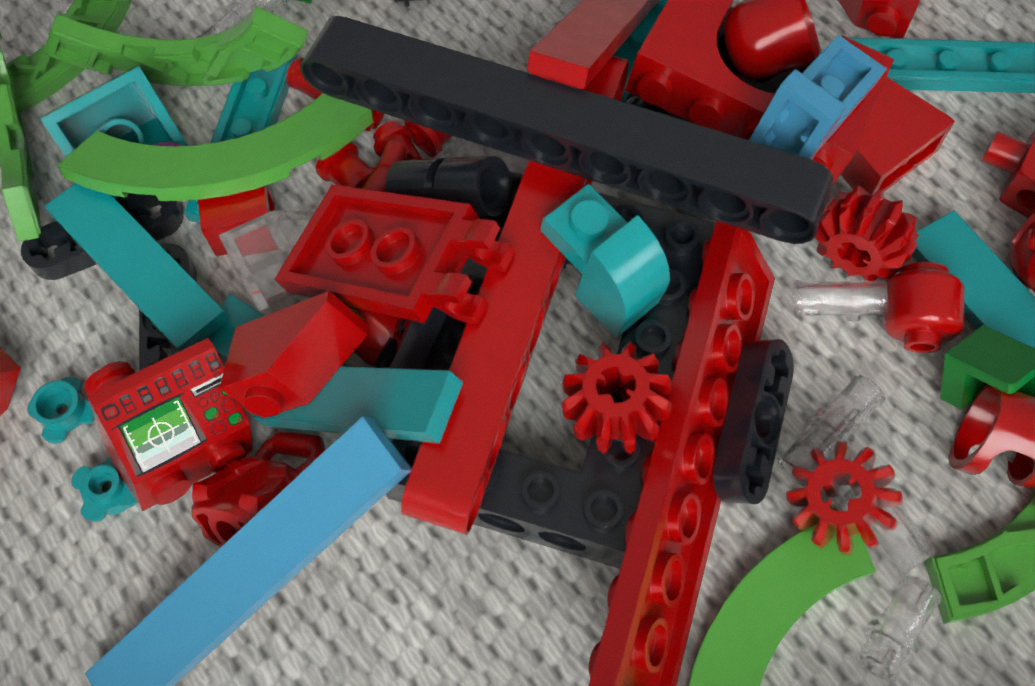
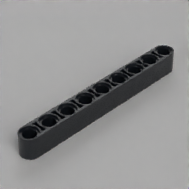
(571, 130)

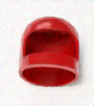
(770, 37)
(998, 425)

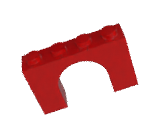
(687, 77)

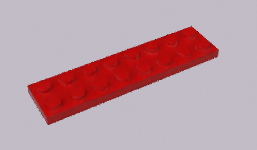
(678, 507)

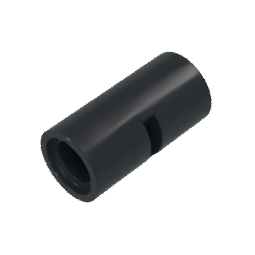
(471, 180)

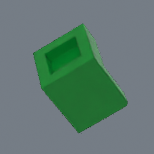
(983, 360)

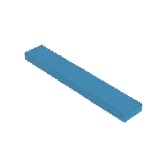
(256, 561)

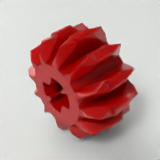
(866, 234)
(638, 387)
(861, 511)

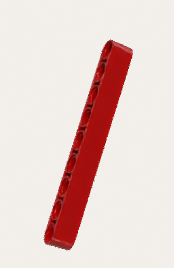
(496, 353)

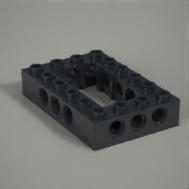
(591, 508)

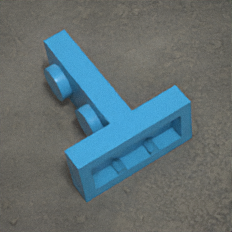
(818, 100)

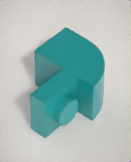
(617, 258)

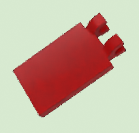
(394, 254)

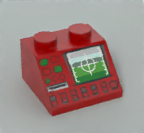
(171, 425)

